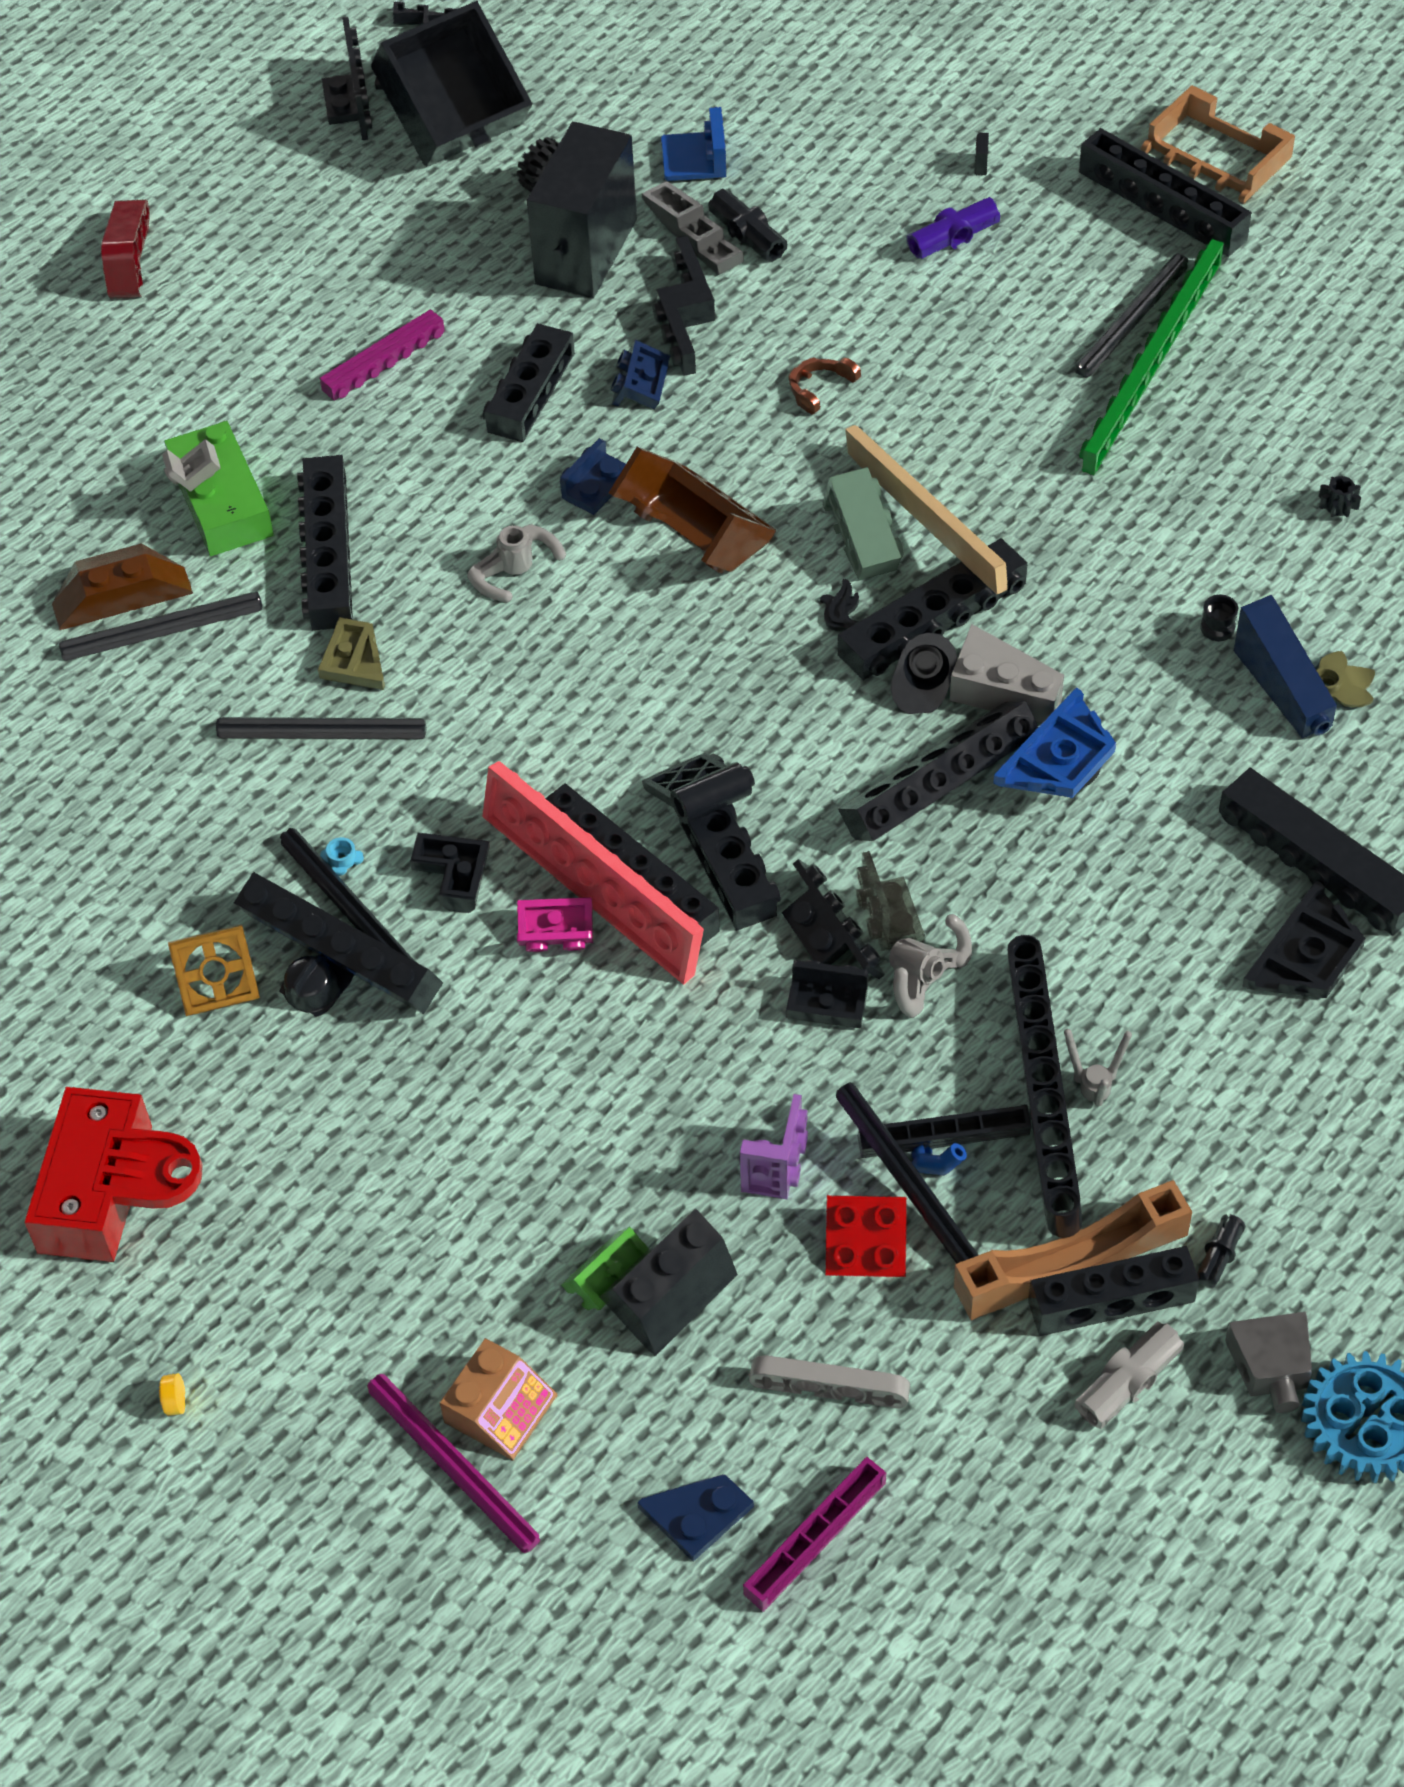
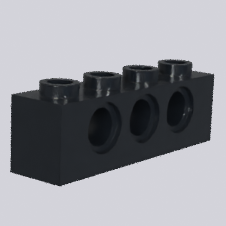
(529, 382)
(714, 842)
(1113, 1290)

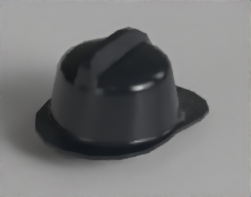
(923, 673)
(314, 984)

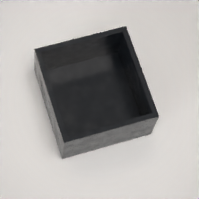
(451, 84)
(582, 209)

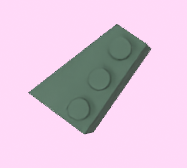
(863, 523)

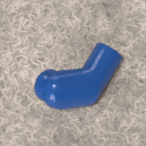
(941, 1164)

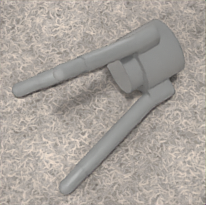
(1096, 1079)

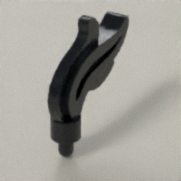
(839, 607)

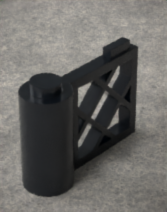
(701, 786)

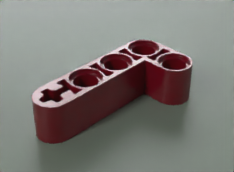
(123, 247)

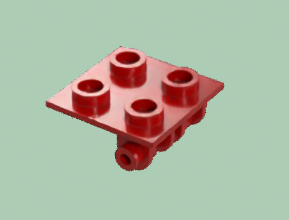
(866, 1236)

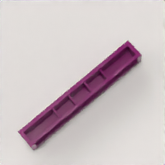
(382, 355)
(814, 1534)

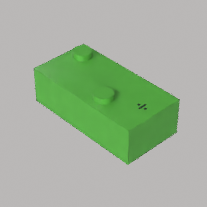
(229, 503)

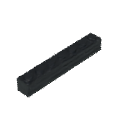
(956, 1128)

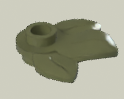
(1346, 682)

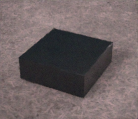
(981, 154)

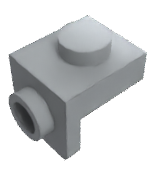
(193, 467)

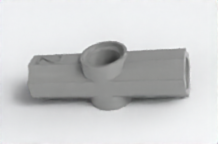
(1129, 1374)

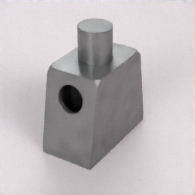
(1273, 1356)

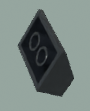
(672, 1281)

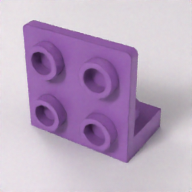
(774, 1168)

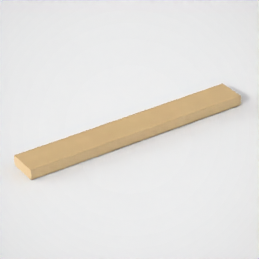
(927, 510)

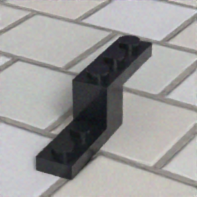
(684, 306)

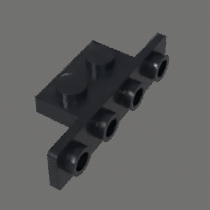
(824, 927)

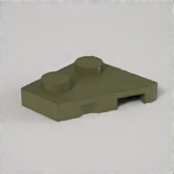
(353, 656)

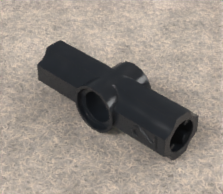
(747, 225)

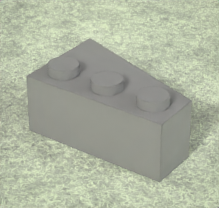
(997, 673)

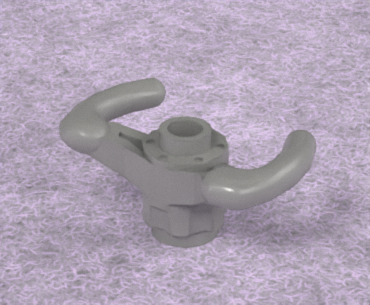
(511, 556)
(921, 964)

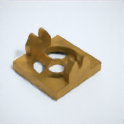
(196, 1003)

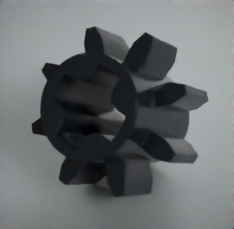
(1339, 496)

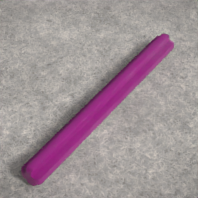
(453, 1463)

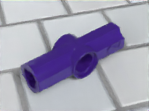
(953, 227)

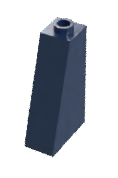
(1283, 667)

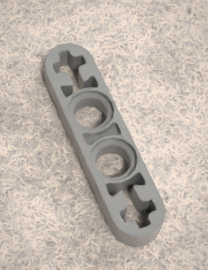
(829, 1381)

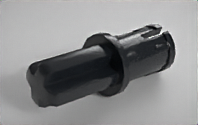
(1220, 1250)

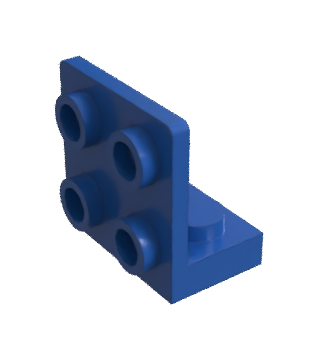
(696, 154)

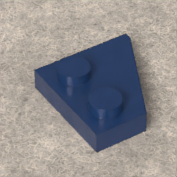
(697, 1512)

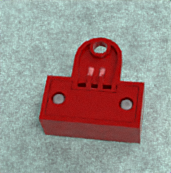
(98, 1167)

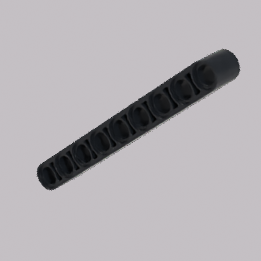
(1035, 1034)

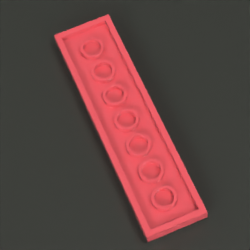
(593, 872)

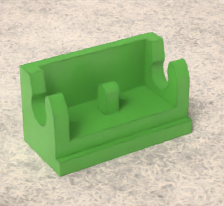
(605, 1267)

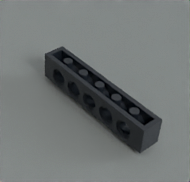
(1164, 191)
(326, 542)
(931, 608)
(938, 771)
(638, 859)

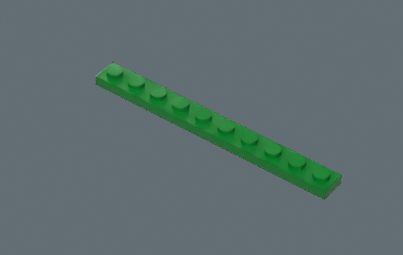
(1147, 363)

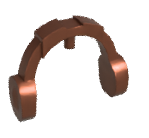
(805, 398)

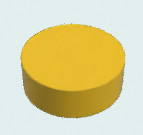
(172, 1394)

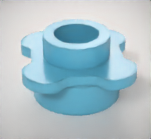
(339, 847)

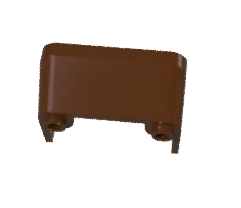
(692, 508)

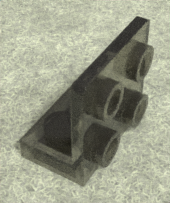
(888, 906)

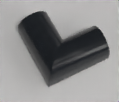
(460, 862)

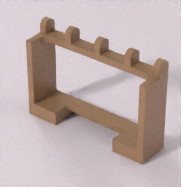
(1202, 107)

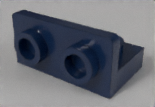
(640, 375)
(591, 478)

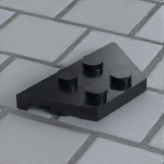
(1308, 950)

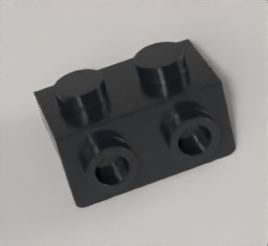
(827, 993)

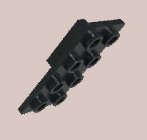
(347, 94)

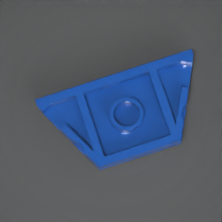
(1060, 752)

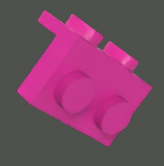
(555, 923)

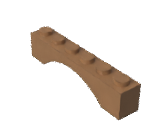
(1134, 1228)

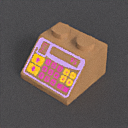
(497, 1399)

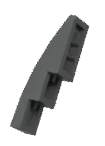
(686, 218)

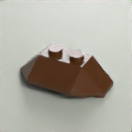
(118, 584)

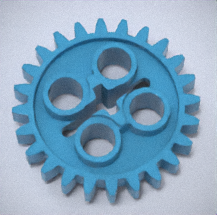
(1340, 1392)

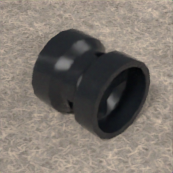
(1219, 617)

